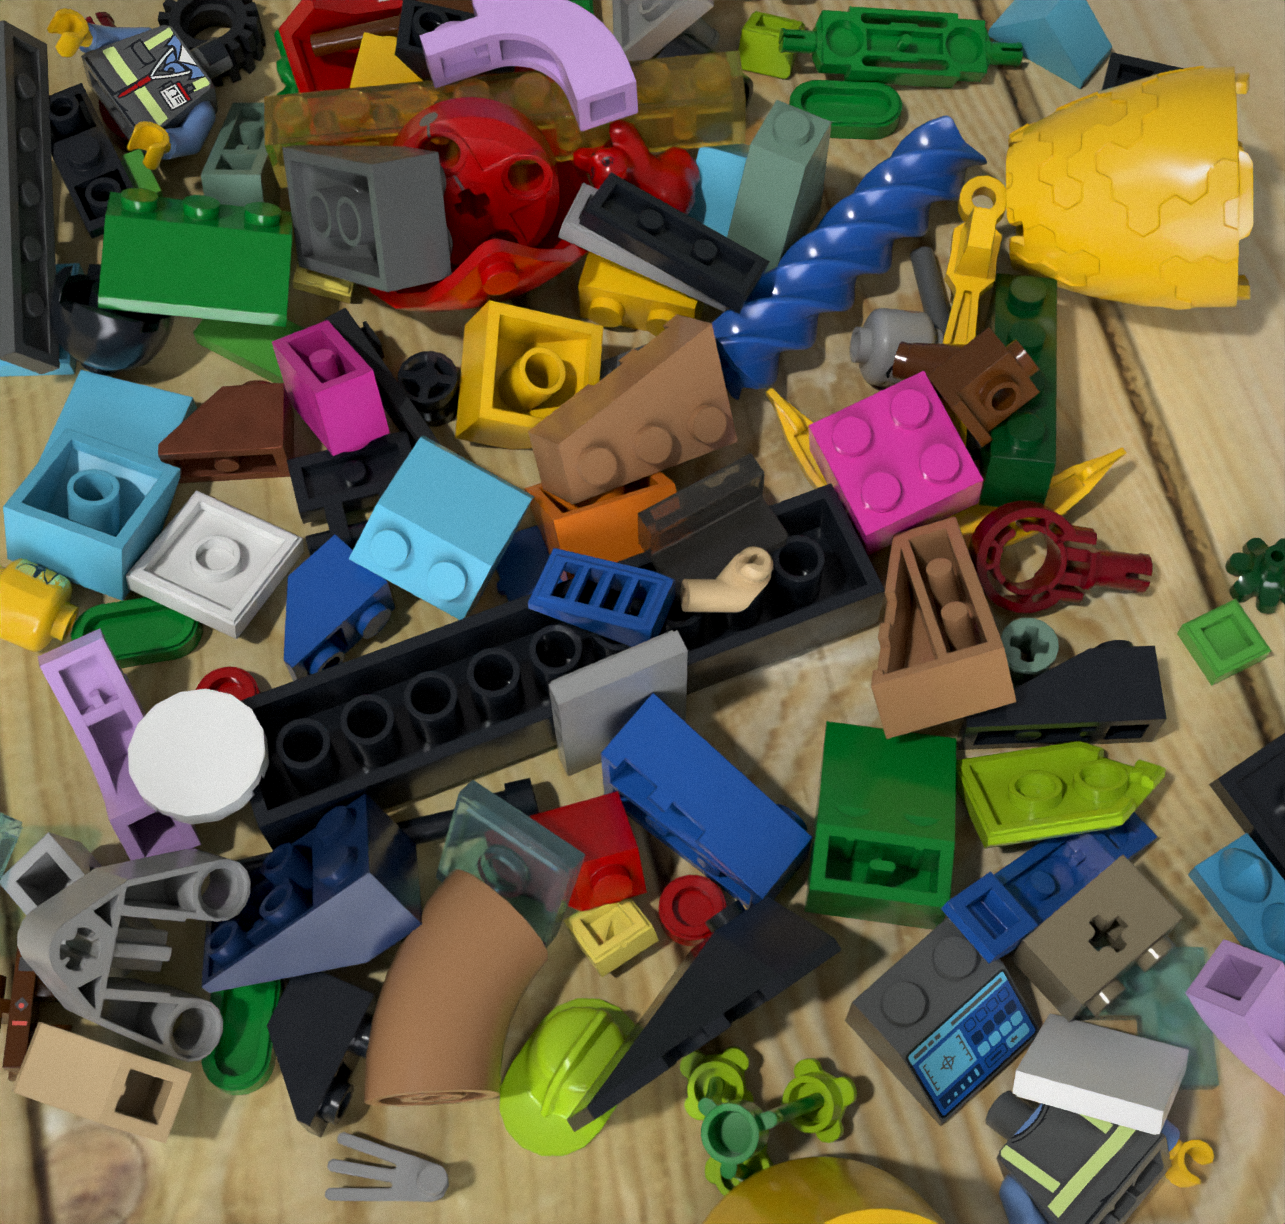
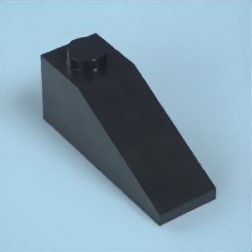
(1092, 698)

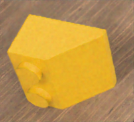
(521, 370)

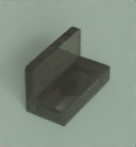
(710, 523)

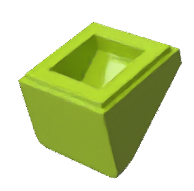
(760, 45)

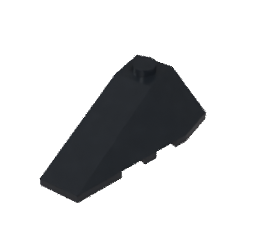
(719, 981)

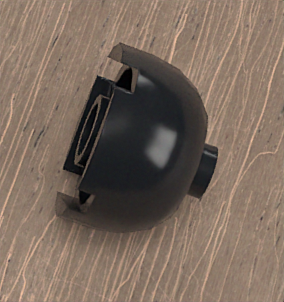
(101, 337)

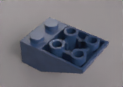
(320, 902)

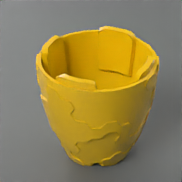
(1137, 192)

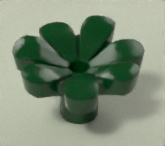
(1260, 574)

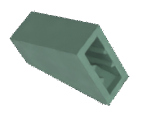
(781, 182)

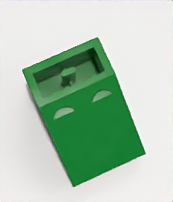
(883, 827)

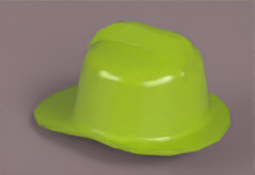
(557, 1071)

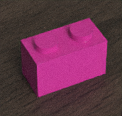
(331, 388)

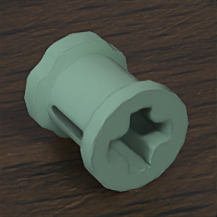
(1034, 639)

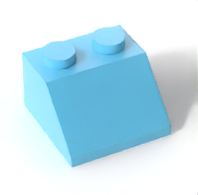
(89, 511)
(441, 528)

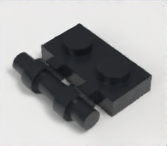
(345, 483)

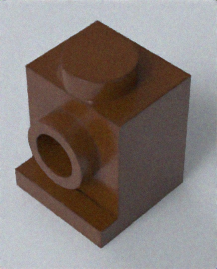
(986, 382)

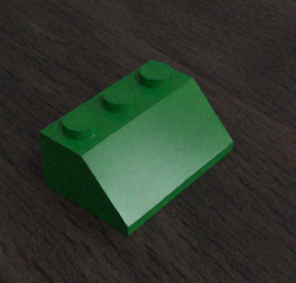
(196, 258)

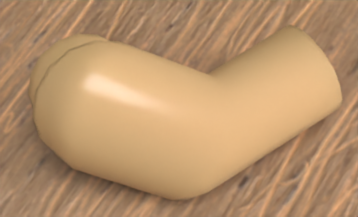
(733, 587)

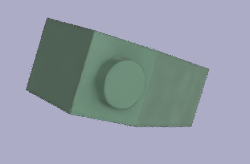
(238, 163)

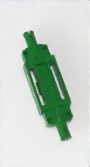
(900, 47)

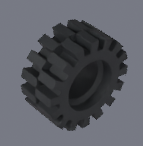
(242, 41)

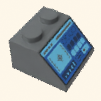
(944, 1020)

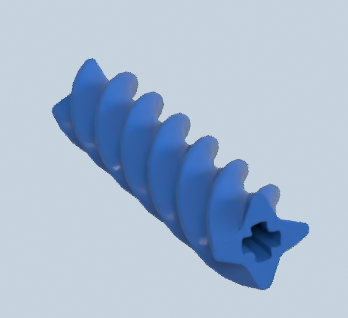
(849, 241)

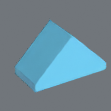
(1056, 36)
(719, 184)

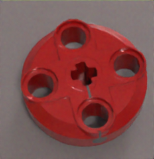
(482, 182)

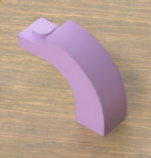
(542, 36)
(104, 718)
(1244, 1006)

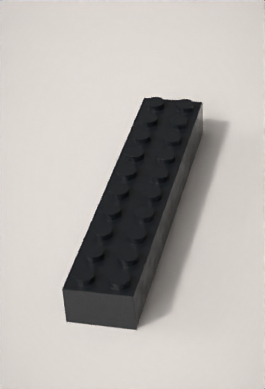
(481, 688)

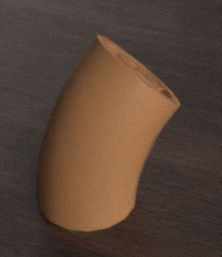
(451, 999)

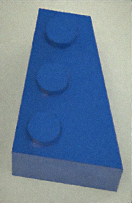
(703, 805)

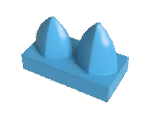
(1246, 895)

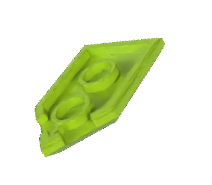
(1051, 792)

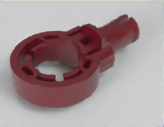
(1056, 576)

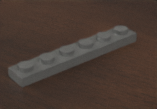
(26, 204)

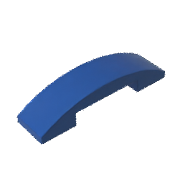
(1014, 901)

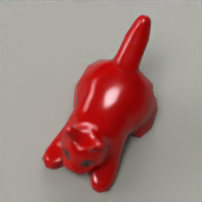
(666, 176)

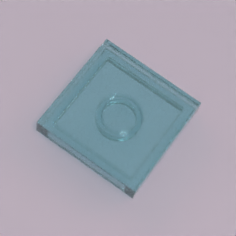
(513, 857)

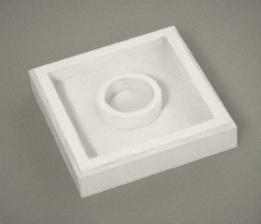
(215, 564)
(1102, 1073)

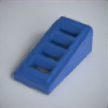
(615, 624)

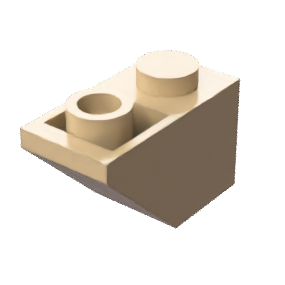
(102, 1082)

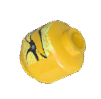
(34, 605)

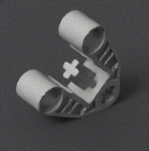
(89, 921)

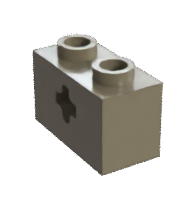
(1113, 905)

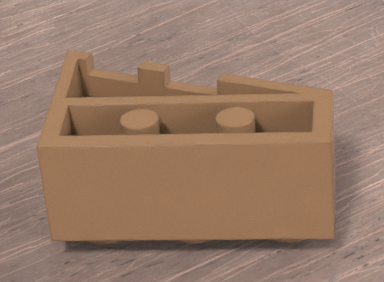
(640, 418)
(937, 635)

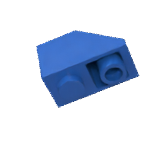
(331, 609)

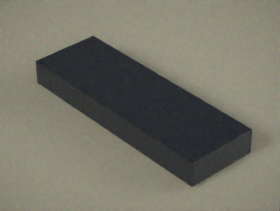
(674, 242)

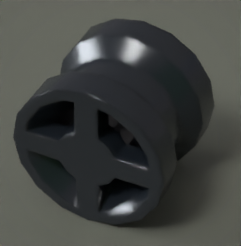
(424, 374)

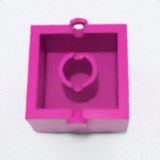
(895, 461)

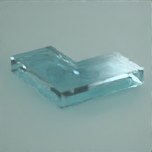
(1166, 1013)

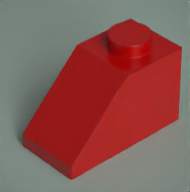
(612, 857)

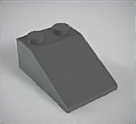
(369, 213)

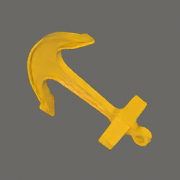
(968, 276)

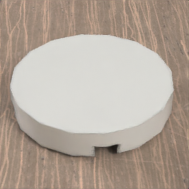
(198, 756)

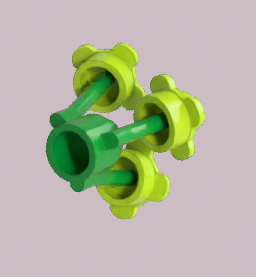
(738, 1130)

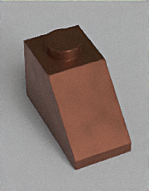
(234, 435)

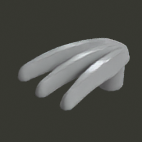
(410, 1180)

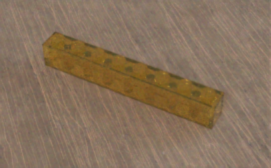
(679, 99)

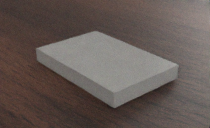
(603, 696)

